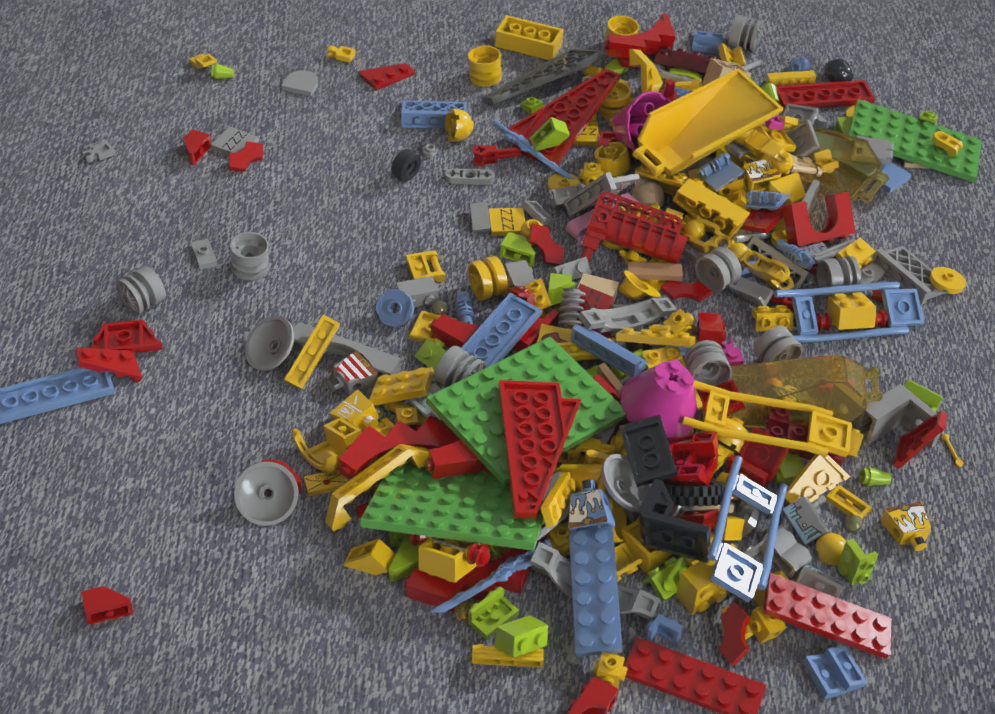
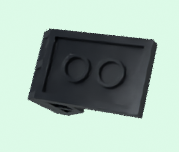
(648, 450)
(668, 533)

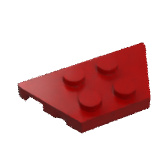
(128, 336)

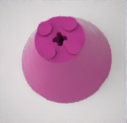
(631, 119)
(663, 391)

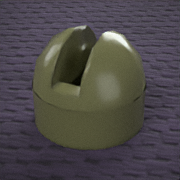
(439, 307)
(853, 523)

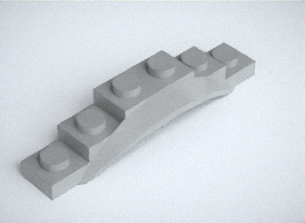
(628, 316)
(560, 573)

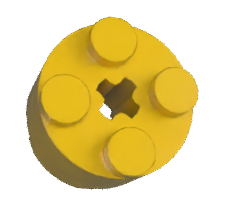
(613, 159)

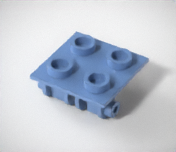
(719, 172)
(768, 200)

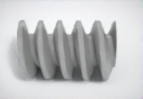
(570, 307)

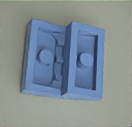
(707, 41)
(834, 672)

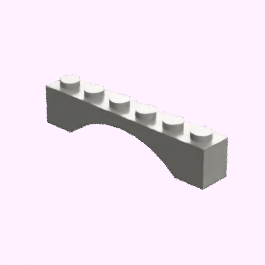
(380, 361)

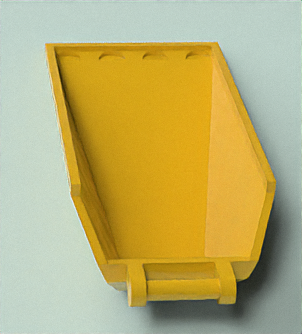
(703, 122)

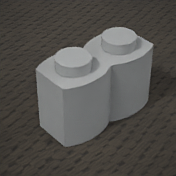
(788, 553)

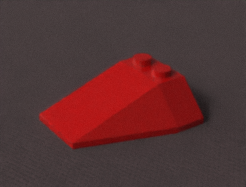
(694, 458)

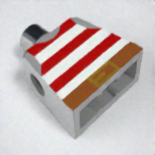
(353, 374)

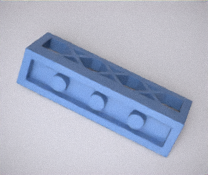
(607, 351)

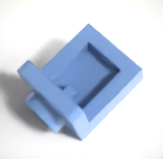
(799, 64)
(664, 627)

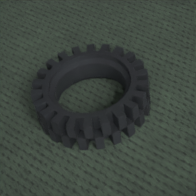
(696, 495)

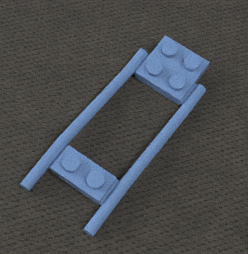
(899, 304)
(733, 568)

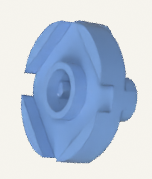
(405, 305)

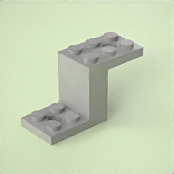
(896, 408)

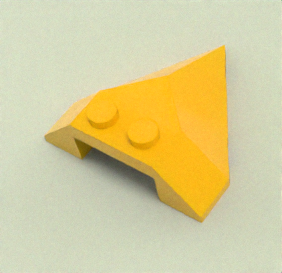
(649, 75)

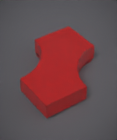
(250, 153)
(550, 251)
(695, 291)
(734, 643)

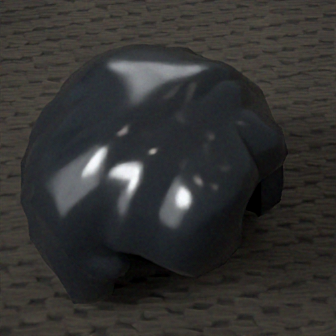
(838, 70)

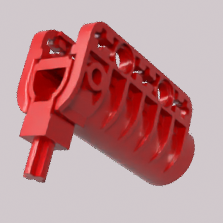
(634, 231)

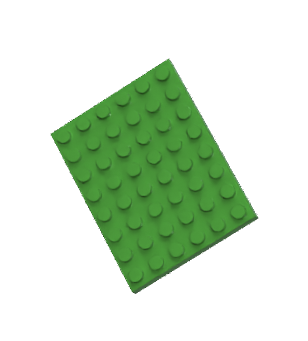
(474, 409)
(452, 507)

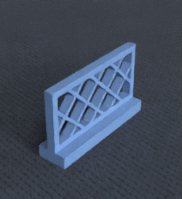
(426, 117)

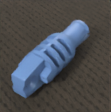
(795, 254)
(464, 307)

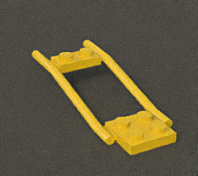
(824, 431)

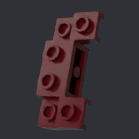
(684, 60)
(780, 427)

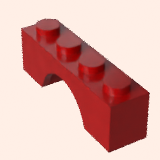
(595, 698)

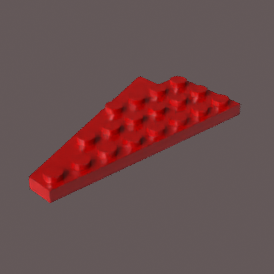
(573, 108)
(535, 432)

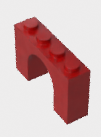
(839, 221)

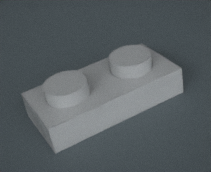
(575, 268)

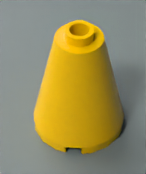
(582, 472)

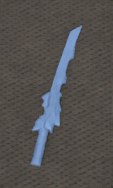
(524, 144)
(501, 574)

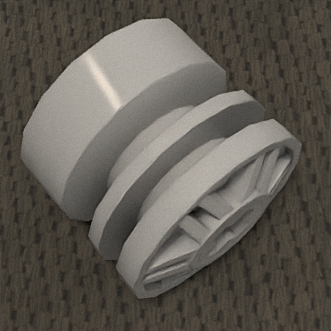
(745, 33)
(249, 256)
(838, 273)
(141, 290)
(708, 363)
(456, 366)

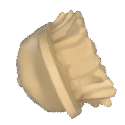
(648, 191)

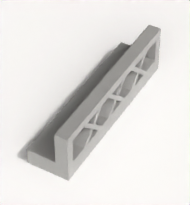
(769, 251)

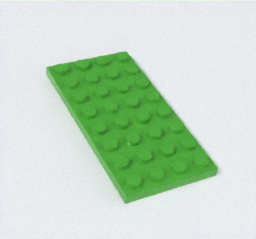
(914, 140)

